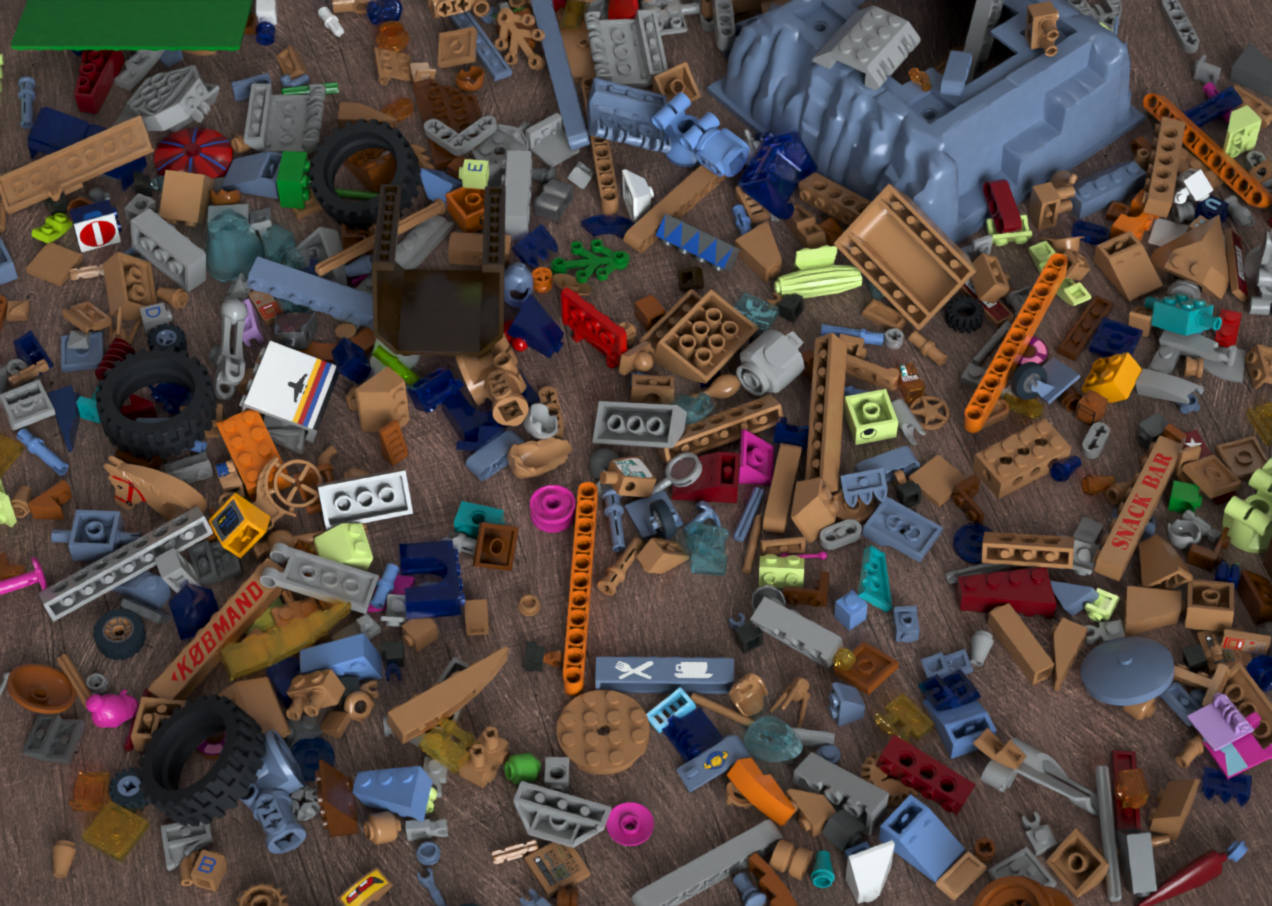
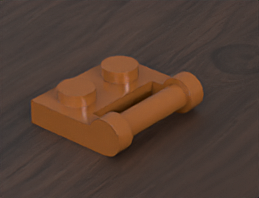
(311, 481)

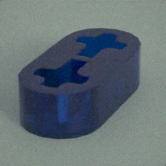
(1090, 232)

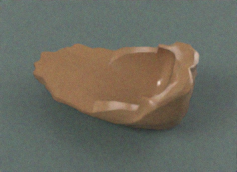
(537, 457)

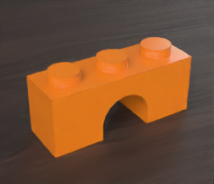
(1137, 223)

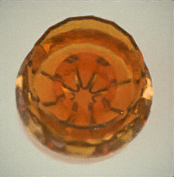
(392, 36)

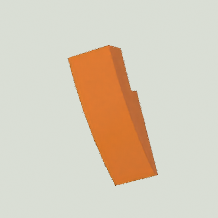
(761, 791)

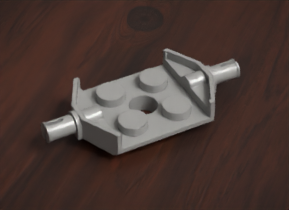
(503, 139)

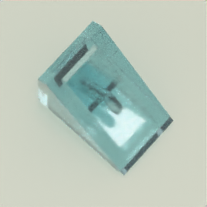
(707, 559)

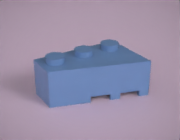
(345, 657)
(395, 790)

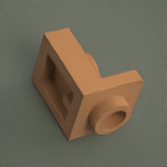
(855, 346)

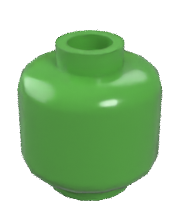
(522, 768)

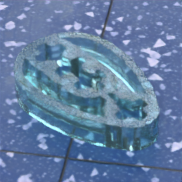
(775, 750)

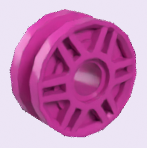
(552, 508)

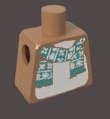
(629, 477)

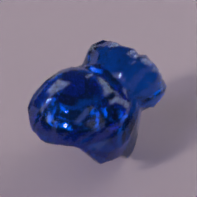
(384, 11)

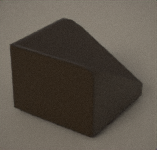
(690, 278)

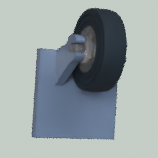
(1042, 381)
(654, 516)

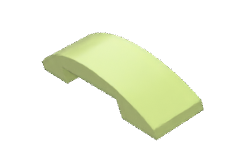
(1069, 290)

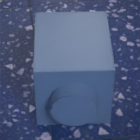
(850, 610)

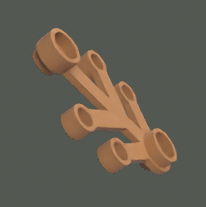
(518, 38)

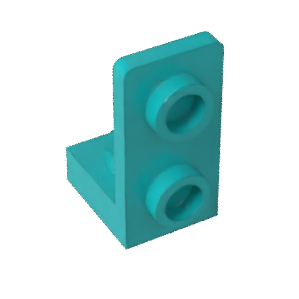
(88, 408)

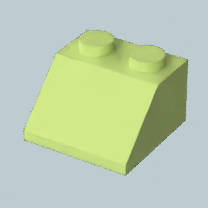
(345, 545)

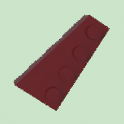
(96, 78)
(1024, 589)

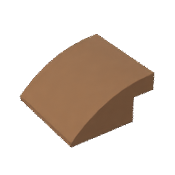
(698, 336)

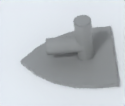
(1230, 365)

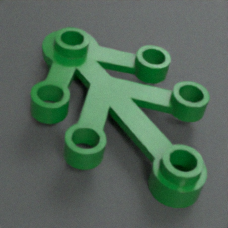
(613, 260)

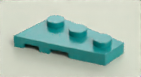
(874, 579)

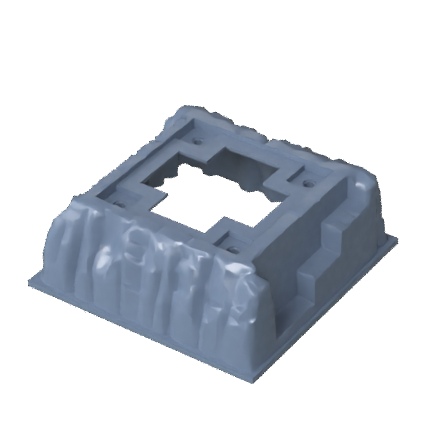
(932, 146)

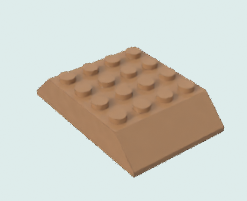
(906, 256)

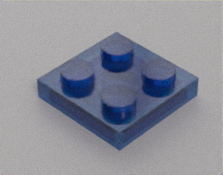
(1115, 338)

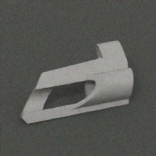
(1035, 768)

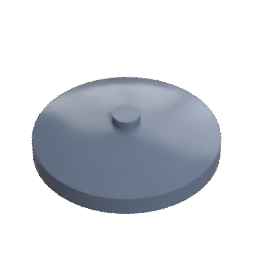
(1127, 671)

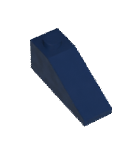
(66, 413)

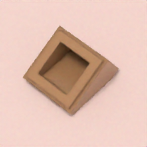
(335, 723)

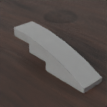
(137, 68)

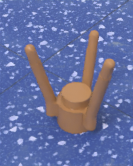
(121, 333)
(796, 691)

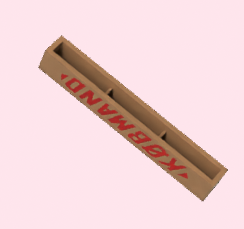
(226, 626)

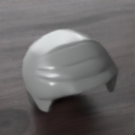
(539, 422)

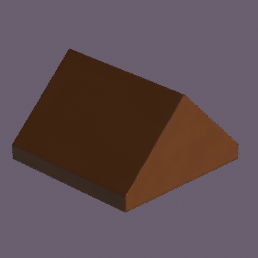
(495, 546)
(1256, 596)

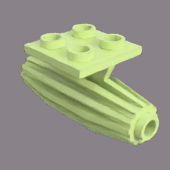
(816, 274)

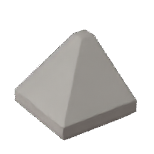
(79, 339)

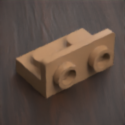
(1259, 365)

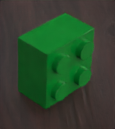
(294, 180)

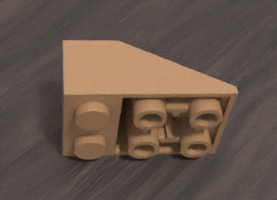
(1127, 266)

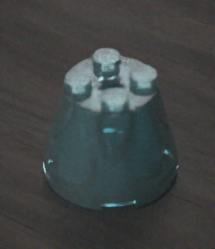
(231, 246)

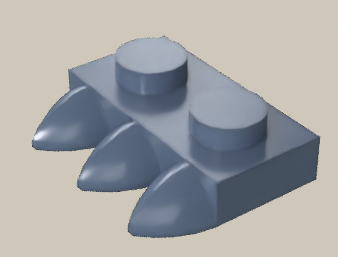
(863, 485)

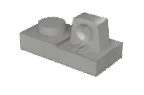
(261, 220)
(362, 625)

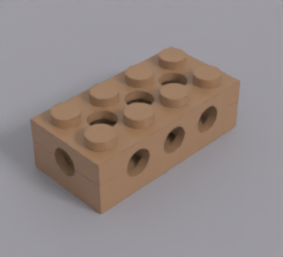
(1020, 458)

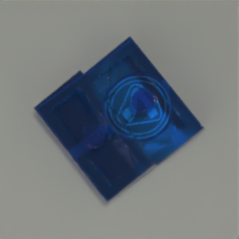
(949, 692)

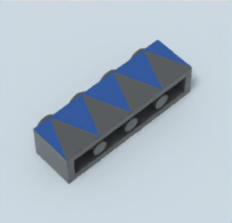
(697, 242)

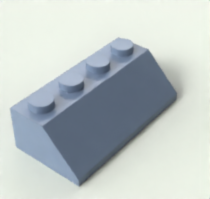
(1107, 186)

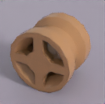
(1193, 367)

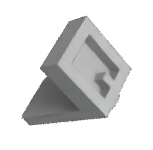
(979, 246)
(395, 610)
(812, 739)

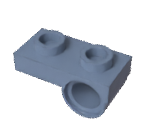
(242, 88)

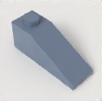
(147, 589)

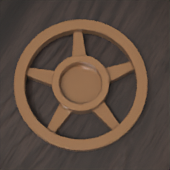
(930, 412)

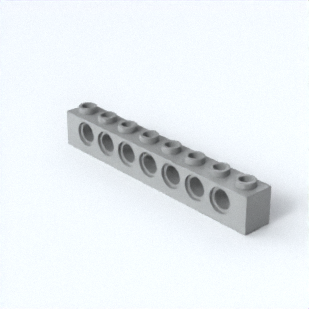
(124, 563)

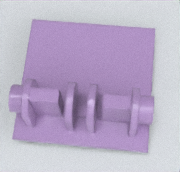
(1220, 722)

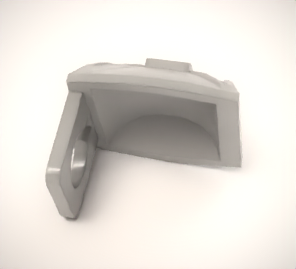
(1186, 287)

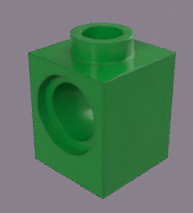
(1184, 497)

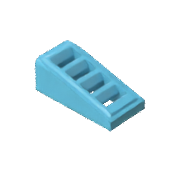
(672, 699)

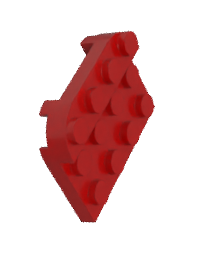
(593, 327)

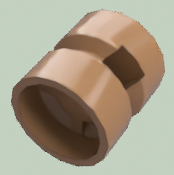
(790, 859)

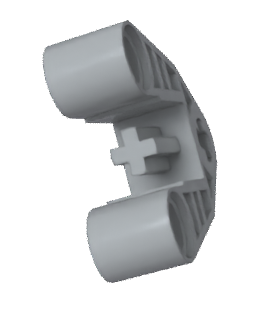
(1104, 13)

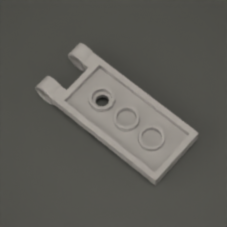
(328, 579)

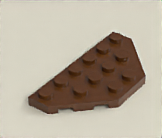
(449, 107)

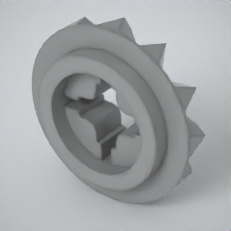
(308, 809)

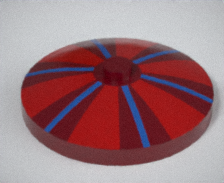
(194, 151)

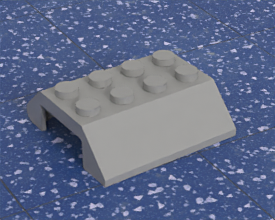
(871, 43)
(626, 49)
(284, 121)

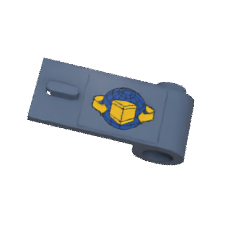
(712, 762)

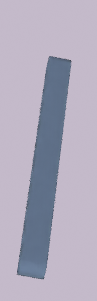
(561, 74)

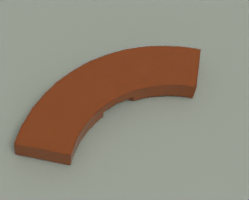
(322, 351)

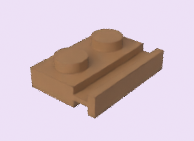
(87, 317)

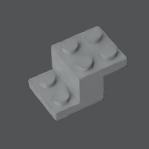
(26, 405)

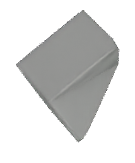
(580, 175)

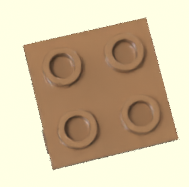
(392, 65)

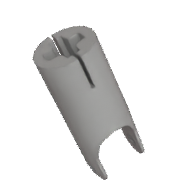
(907, 420)

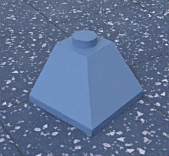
(438, 184)

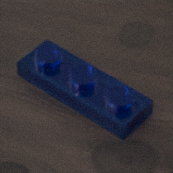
(1214, 107)

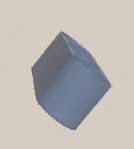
(956, 73)
(492, 456)
(891, 461)

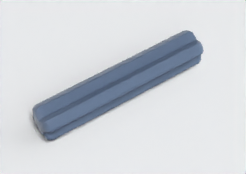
(748, 514)

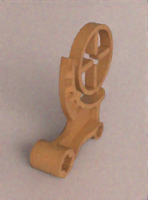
(264, 500)

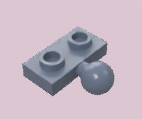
(1182, 702)

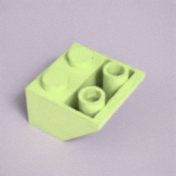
(1241, 131)

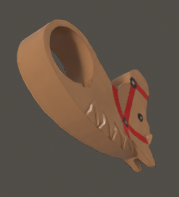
(159, 490)

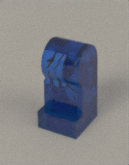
(791, 434)

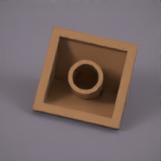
(674, 81)
(1078, 864)

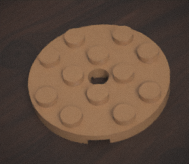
(603, 753)

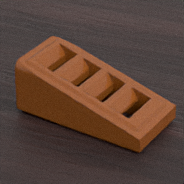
(393, 446)

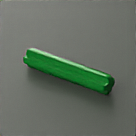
(331, 88)

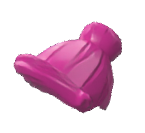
(111, 709)

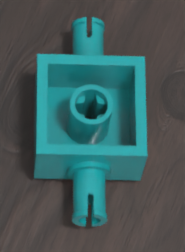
(1182, 314)

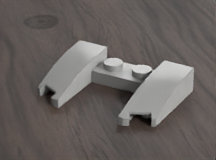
(1158, 382)

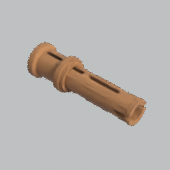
(617, 572)

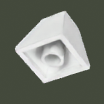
(636, 195)
(869, 871)

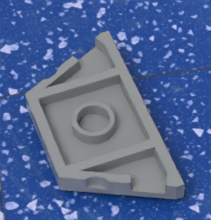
(286, 434)

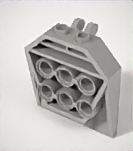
(168, 99)

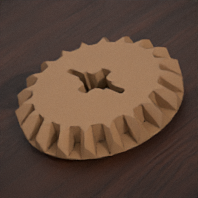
(875, 776)

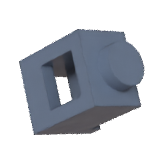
(905, 624)

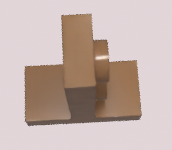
(1203, 680)

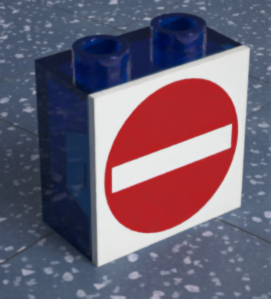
(96, 225)

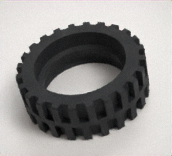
(343, 145)
(163, 436)
(225, 780)

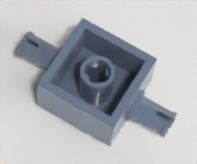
(94, 535)

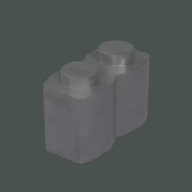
(553, 200)

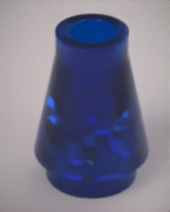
(1065, 468)

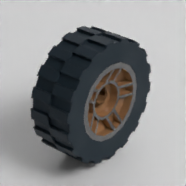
(109, 634)

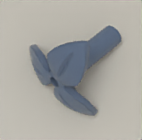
(707, 512)

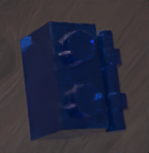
(432, 388)

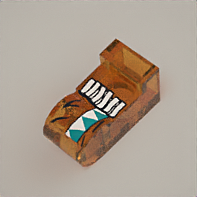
(909, 382)

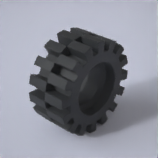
(964, 305)

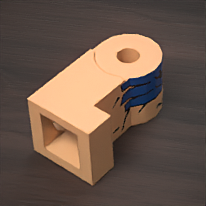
(229, 478)

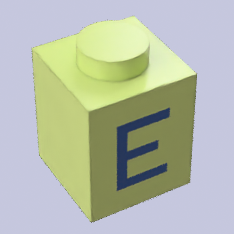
(474, 174)

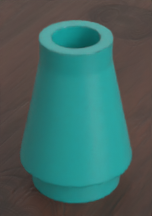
(822, 871)

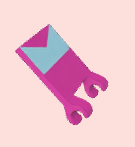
(1242, 752)

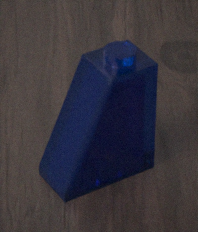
(537, 328)

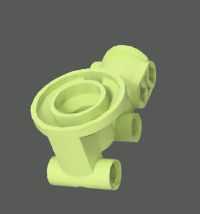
(1252, 518)

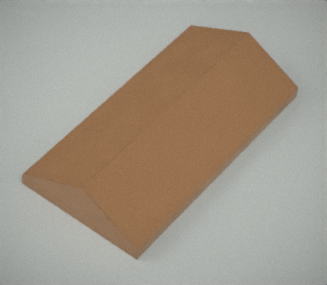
(1248, 699)

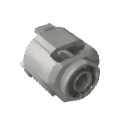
(770, 362)

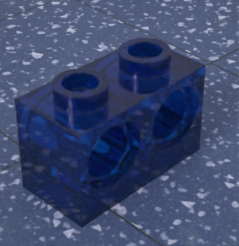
(351, 360)

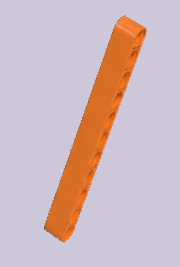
(1015, 343)
(580, 576)

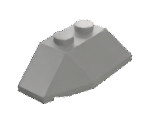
(559, 815)

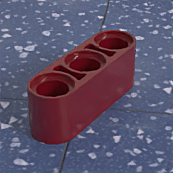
(1002, 206)

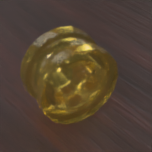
(844, 659)

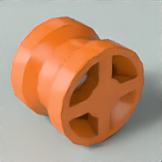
(542, 279)

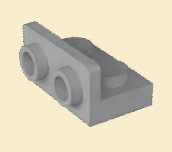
(190, 468)
(1083, 556)

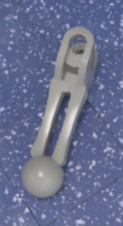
(230, 367)

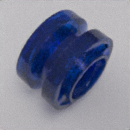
(1228, 573)

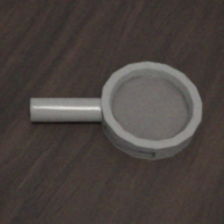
(680, 472)

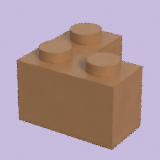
(149, 718)

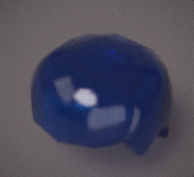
(1261, 671)

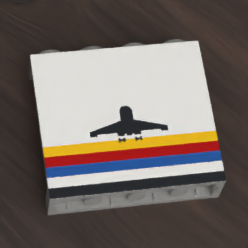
(291, 387)

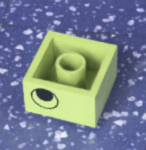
(870, 417)

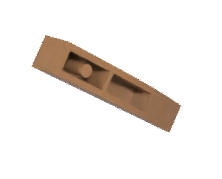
(444, 698)

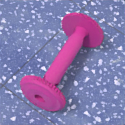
(25, 579)

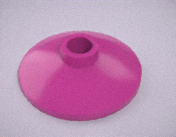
(630, 815)

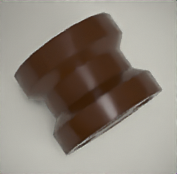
(567, 897)

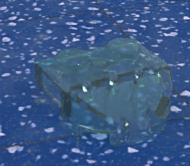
(696, 408)

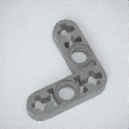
(460, 143)

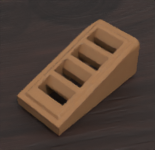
(742, 197)

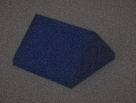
(192, 609)

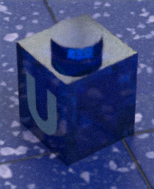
(1211, 208)

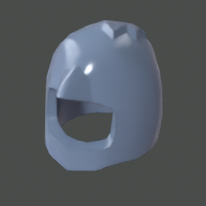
(517, 278)

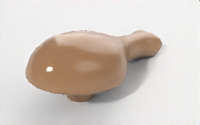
(1062, 178)
(722, 387)

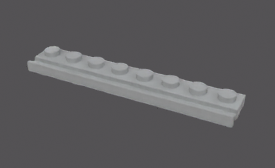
(413, 249)

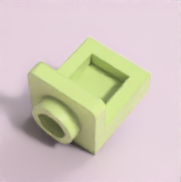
(1102, 607)

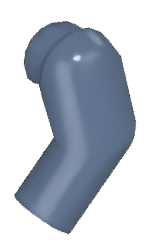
(288, 82)

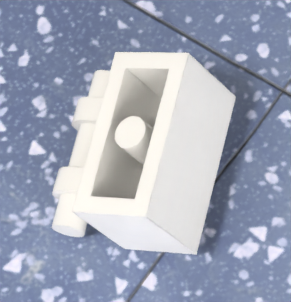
(1191, 186)

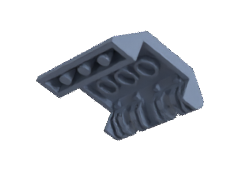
(625, 115)

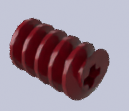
(116, 351)

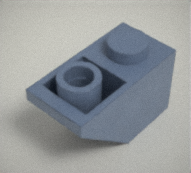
(845, 704)

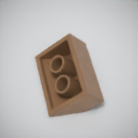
(128, 285)
(382, 401)
(260, 702)

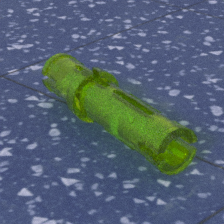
(397, 366)

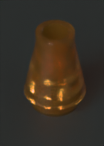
(1096, 483)

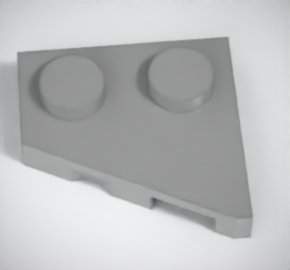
(182, 840)

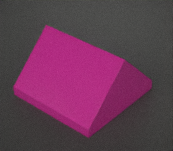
(757, 464)

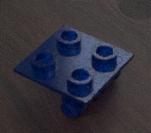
(692, 734)

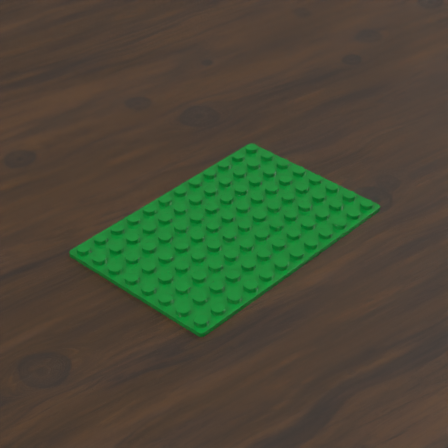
(132, 25)

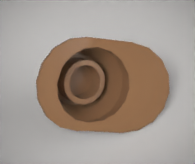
(1061, 245)

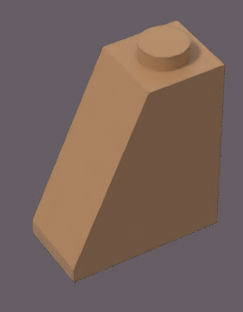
(760, 252)
(1161, 565)
(1150, 609)

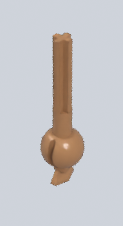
(286, 538)

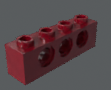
(921, 763)

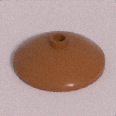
(41, 689)

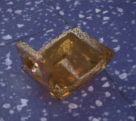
(90, 791)

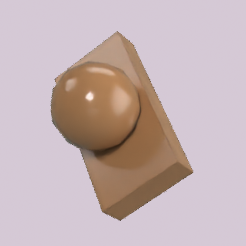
(636, 358)

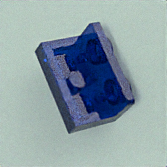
(172, 396)

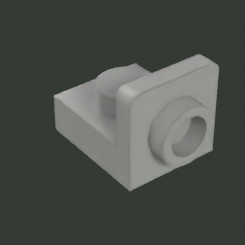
(1206, 72)

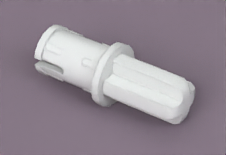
(330, 21)

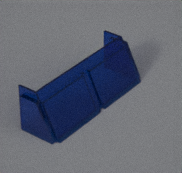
(59, 130)

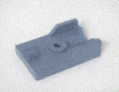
(891, 518)

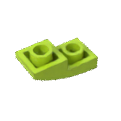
(53, 228)

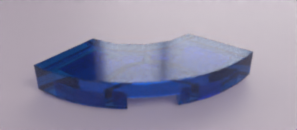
(603, 224)

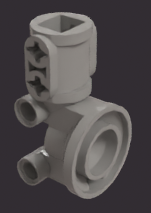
(1259, 270)

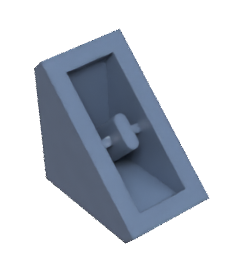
(1073, 596)

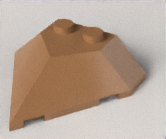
(1197, 258)

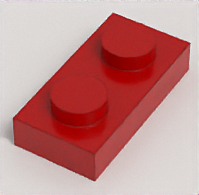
(1227, 333)

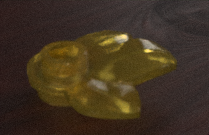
(1030, 408)

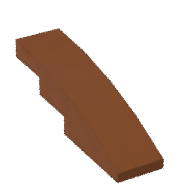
(770, 883)

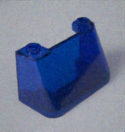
(776, 171)

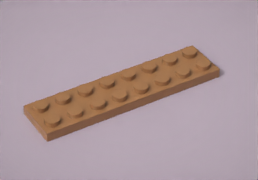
(75, 164)

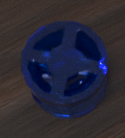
(265, 33)

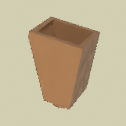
(185, 198)

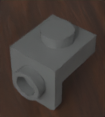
(305, 727)

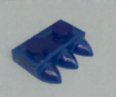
(534, 245)
(1216, 783)

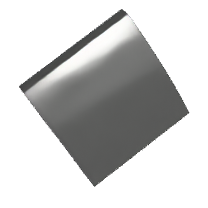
(214, 562)
(54, 738)

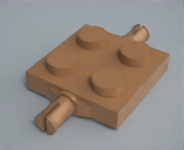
(294, 609)

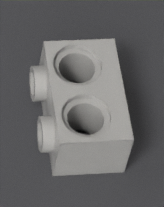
(176, 570)

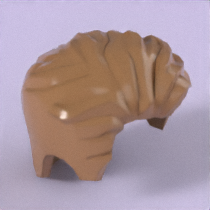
(748, 694)

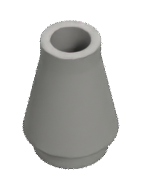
(980, 646)

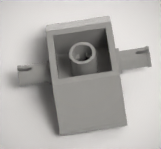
(670, 14)

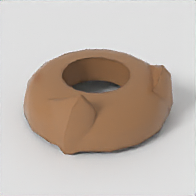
(351, 701)
(731, 799)

